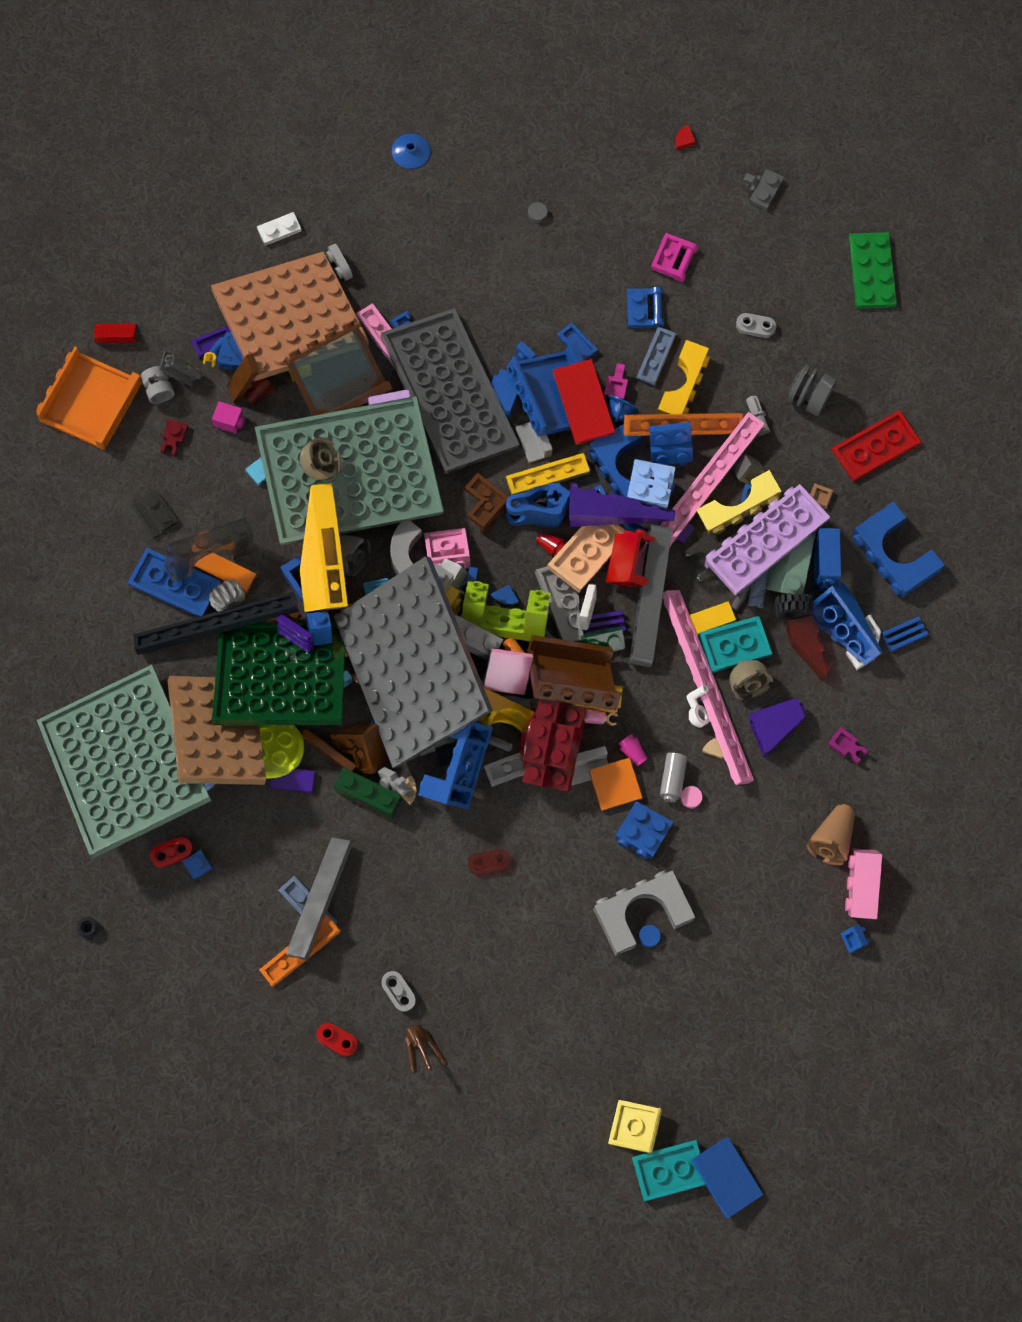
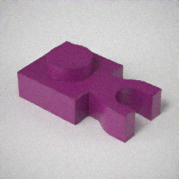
(844, 743)

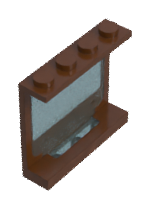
(337, 371)

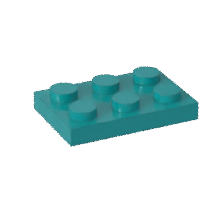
(735, 643)
(667, 1171)

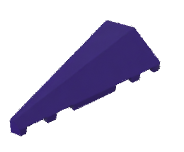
(595, 509)

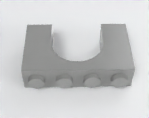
(662, 889)

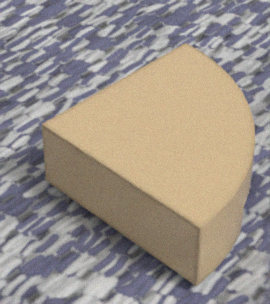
(713, 748)
(410, 795)

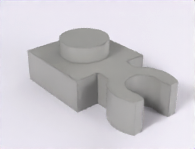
(391, 781)

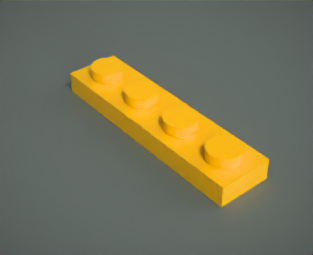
(549, 473)

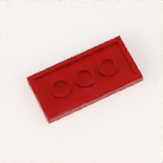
(583, 402)
(876, 446)

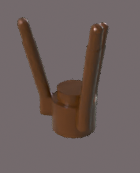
(416, 1037)

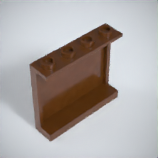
(572, 673)

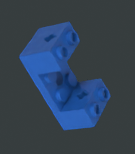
(463, 770)

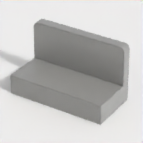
(533, 446)
(586, 761)

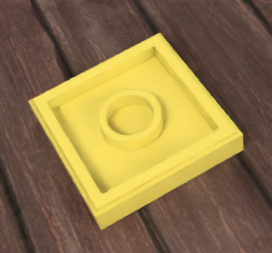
(635, 1126)

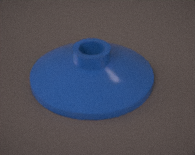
(411, 158)

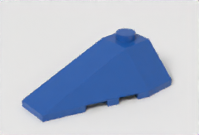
(843, 620)

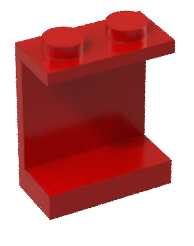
(624, 559)

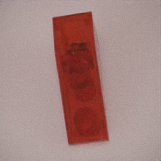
(805, 642)

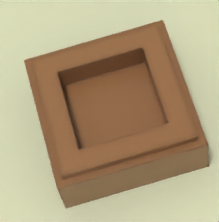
(821, 495)

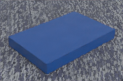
(726, 1177)

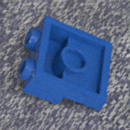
(671, 444)
(643, 831)

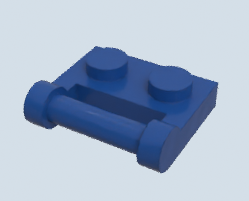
(638, 308)

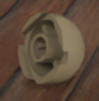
(320, 459)
(752, 676)

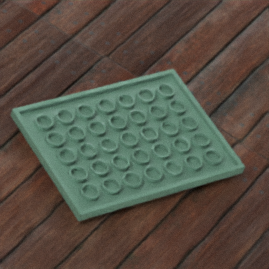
(382, 474)
(119, 761)

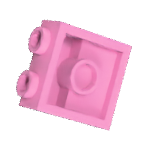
(448, 545)

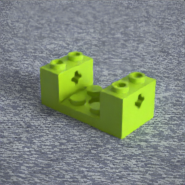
(505, 621)

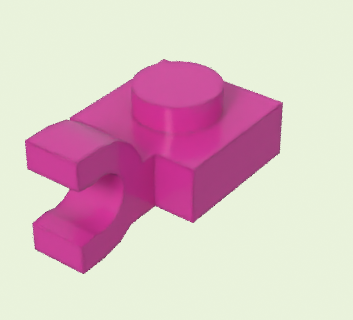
(616, 385)

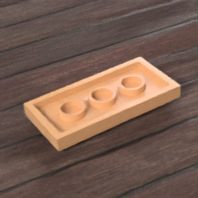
(584, 554)

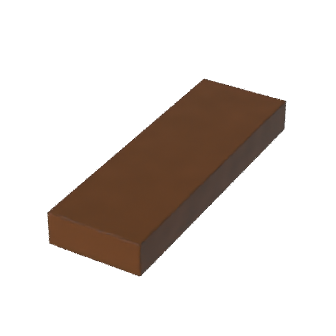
(242, 378)
(328, 751)

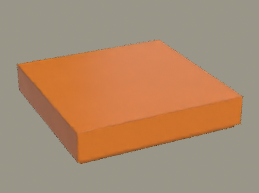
(615, 784)

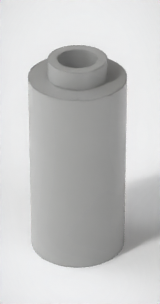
(673, 777)

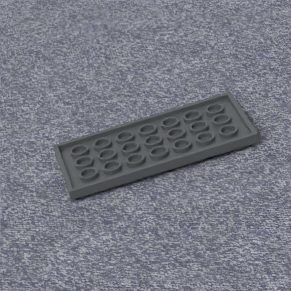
(451, 390)

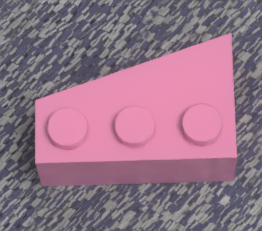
(863, 883)

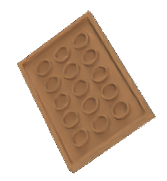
(210, 751)

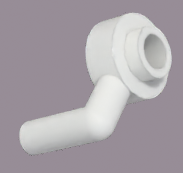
(697, 714)

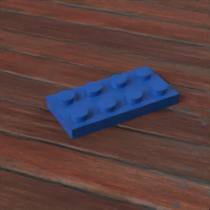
(186, 594)

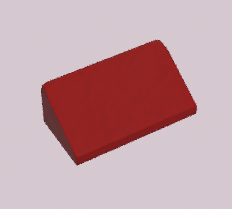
(115, 333)

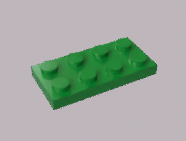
(872, 270)

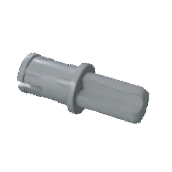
(756, 410)

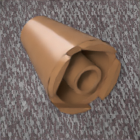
(834, 836)

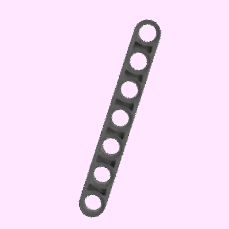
(650, 597)

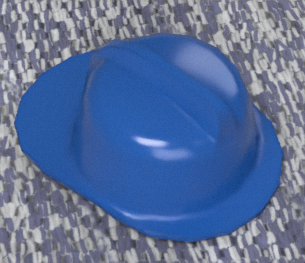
(619, 407)

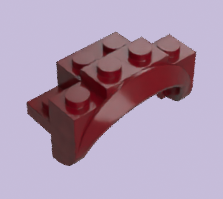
(552, 744)

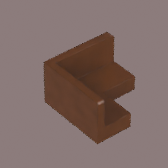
(490, 505)
(364, 744)

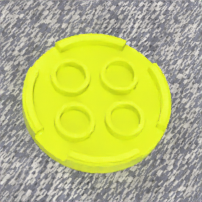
(281, 749)

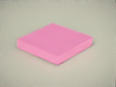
(507, 671)

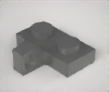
(763, 188)

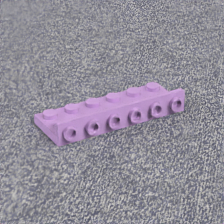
(766, 539)

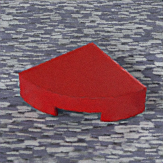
(684, 138)

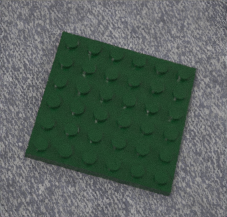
(276, 682)

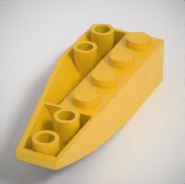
(321, 554)

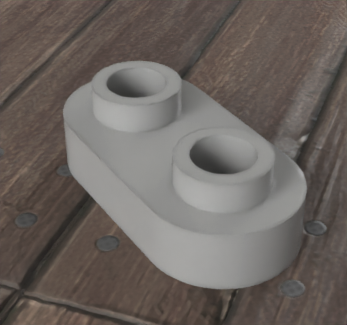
(335, 255)
(755, 326)
(398, 992)

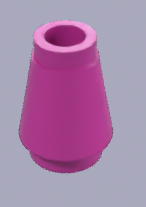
(633, 749)

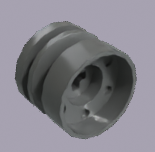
(812, 390)

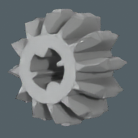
(227, 595)

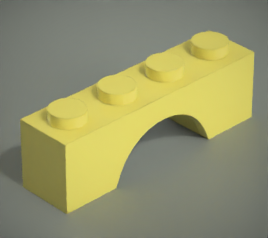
(717, 516)

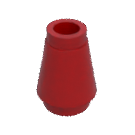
(550, 543)

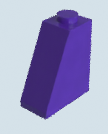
(776, 723)

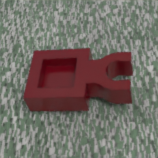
(173, 433)

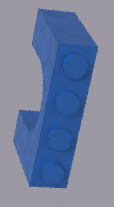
(605, 453)
(902, 577)

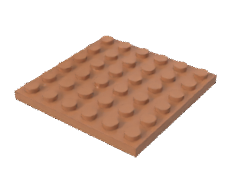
(283, 310)

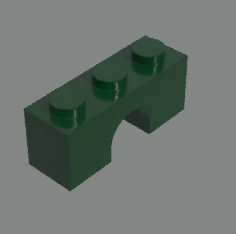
(376, 796)

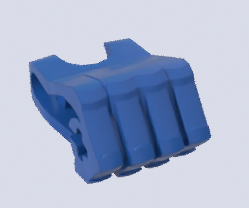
(532, 513)

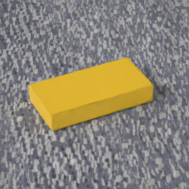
(713, 617)

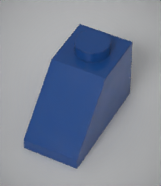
(505, 391)
(319, 626)

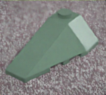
(791, 571)

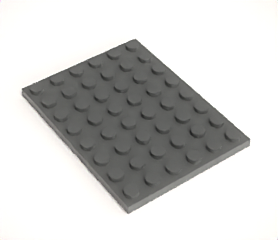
(412, 662)

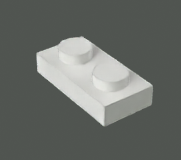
(279, 228)

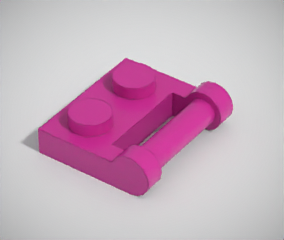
(667, 256)

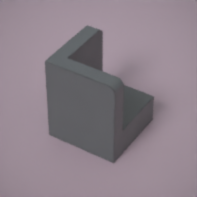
(747, 468)

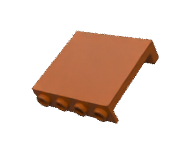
(88, 399)

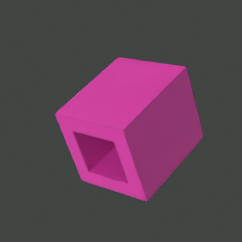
(228, 417)

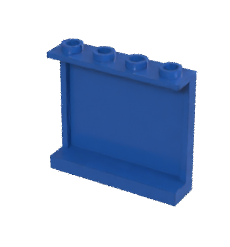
(539, 391)

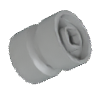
(157, 385)

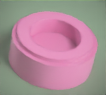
(691, 797)

